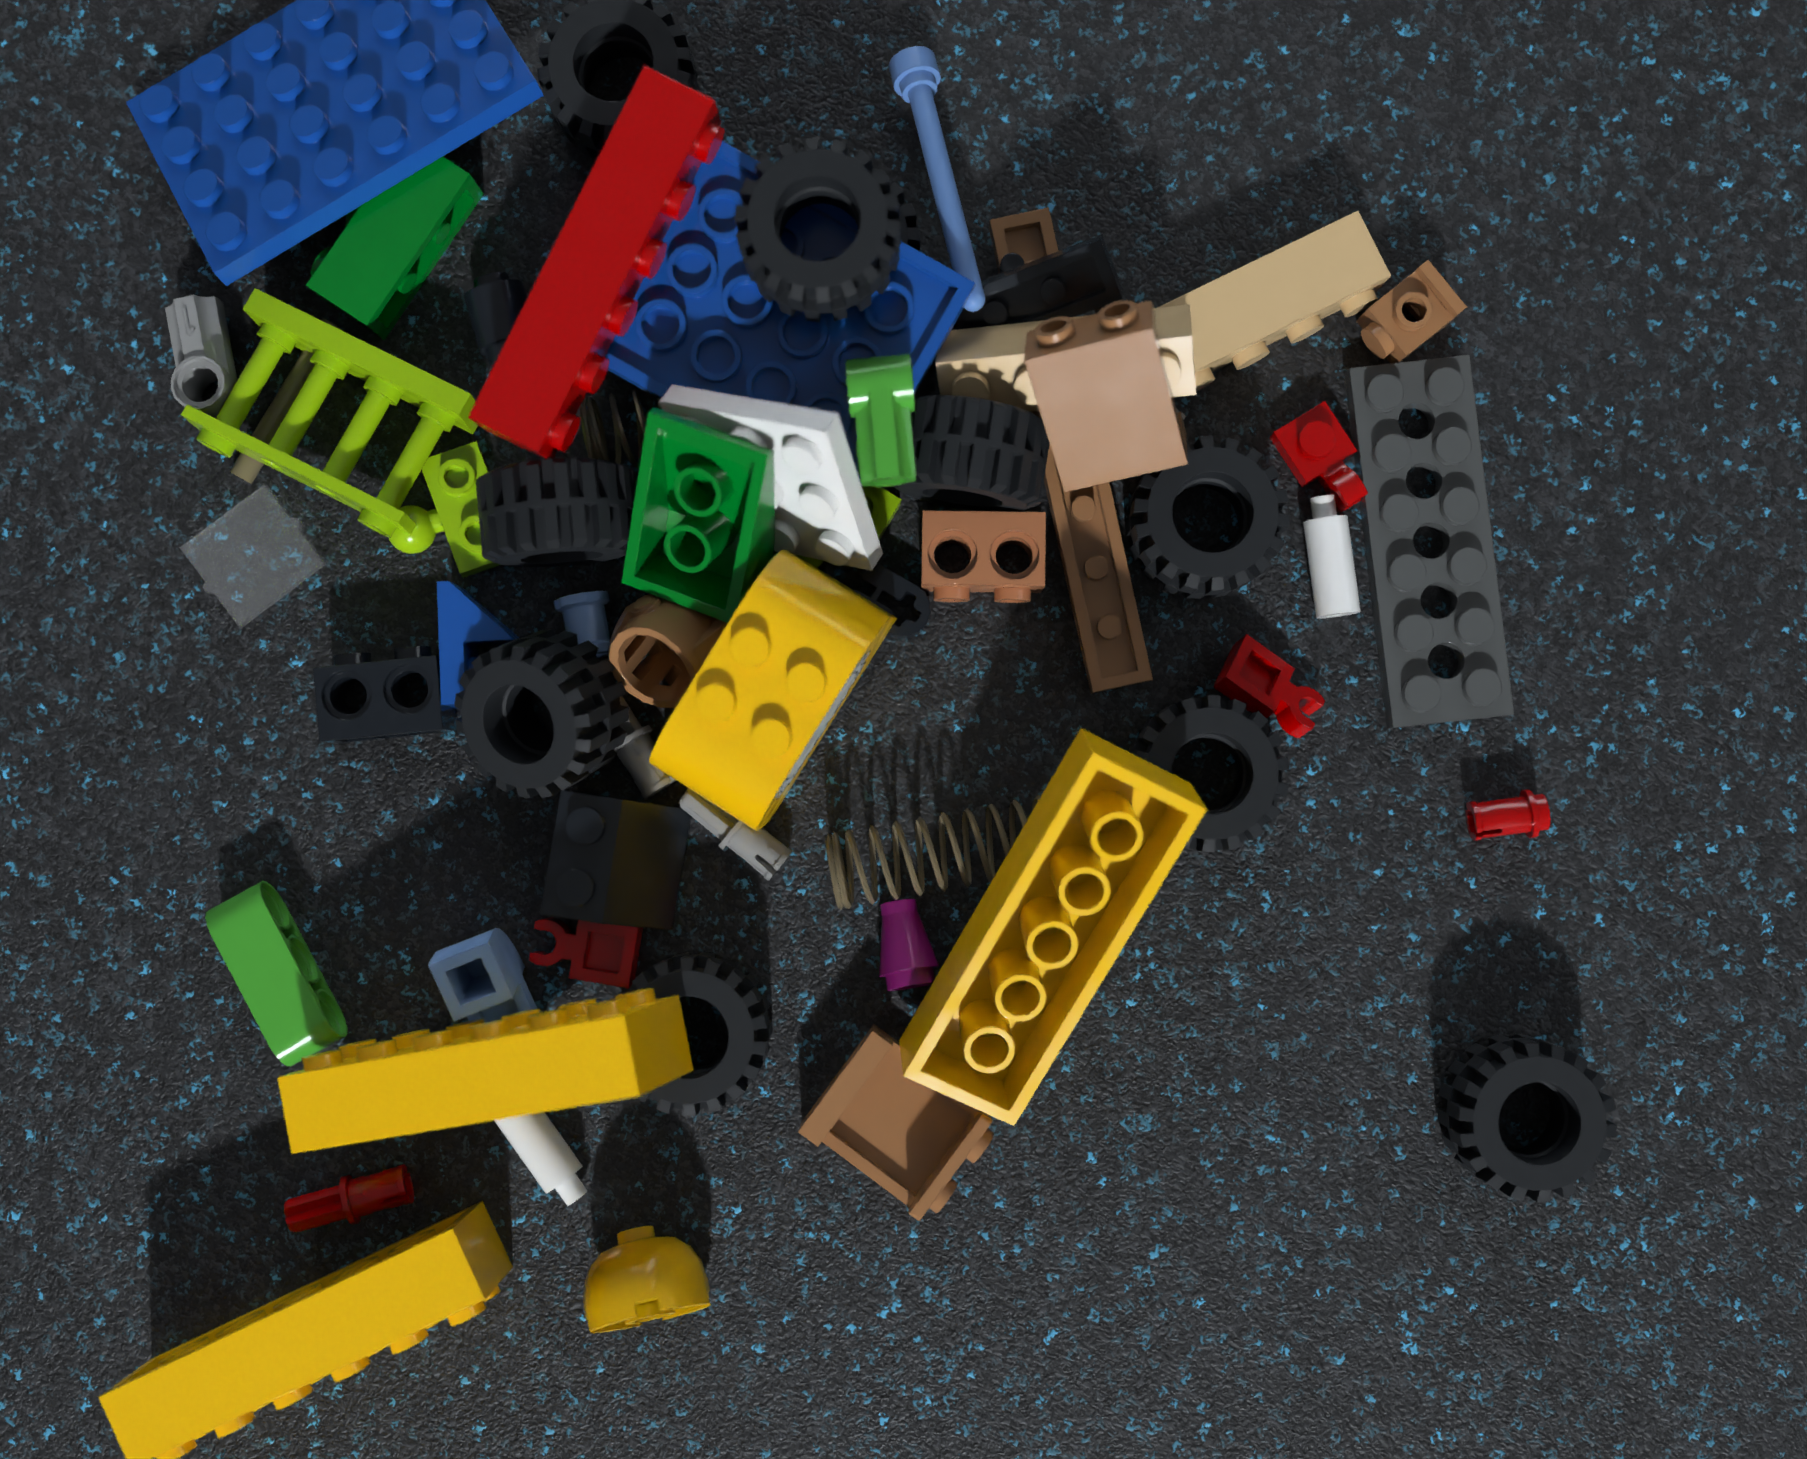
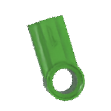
(882, 403)

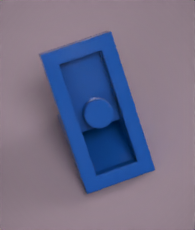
(462, 629)

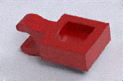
(1317, 449)

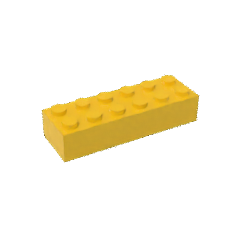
(1049, 927)
(486, 1070)
(308, 1335)

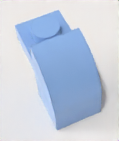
(482, 977)

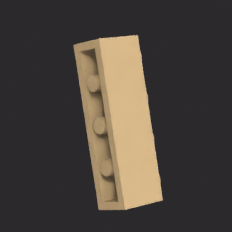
(1283, 296)
(992, 365)

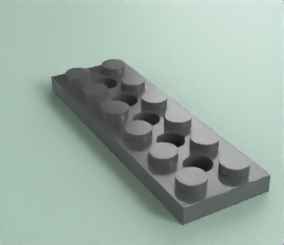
(1460, 515)

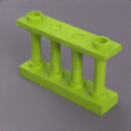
(333, 357)

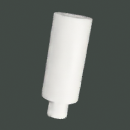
(1330, 560)
(545, 1154)

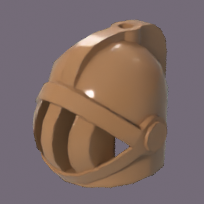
(661, 629)

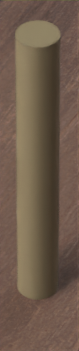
(247, 467)

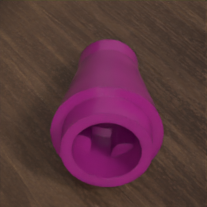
(905, 948)

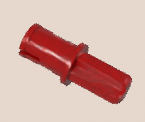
(350, 1199)

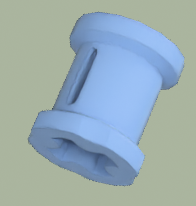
(586, 617)

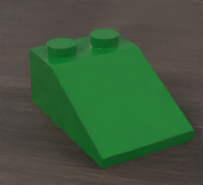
(700, 516)

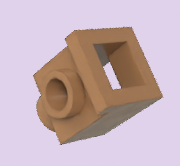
(1429, 302)

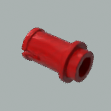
(1508, 816)

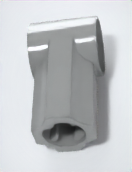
(200, 352)

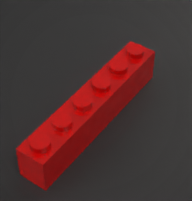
(599, 265)

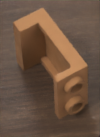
(1105, 395)
(896, 1127)

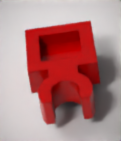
(1264, 684)
(596, 951)

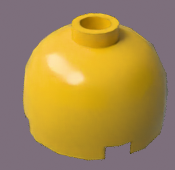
(643, 1282)

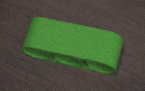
(276, 973)

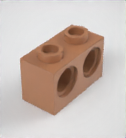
(982, 536)

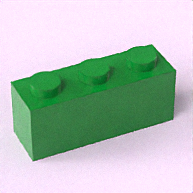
(394, 245)

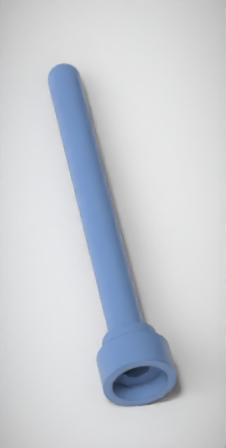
(916, 80)

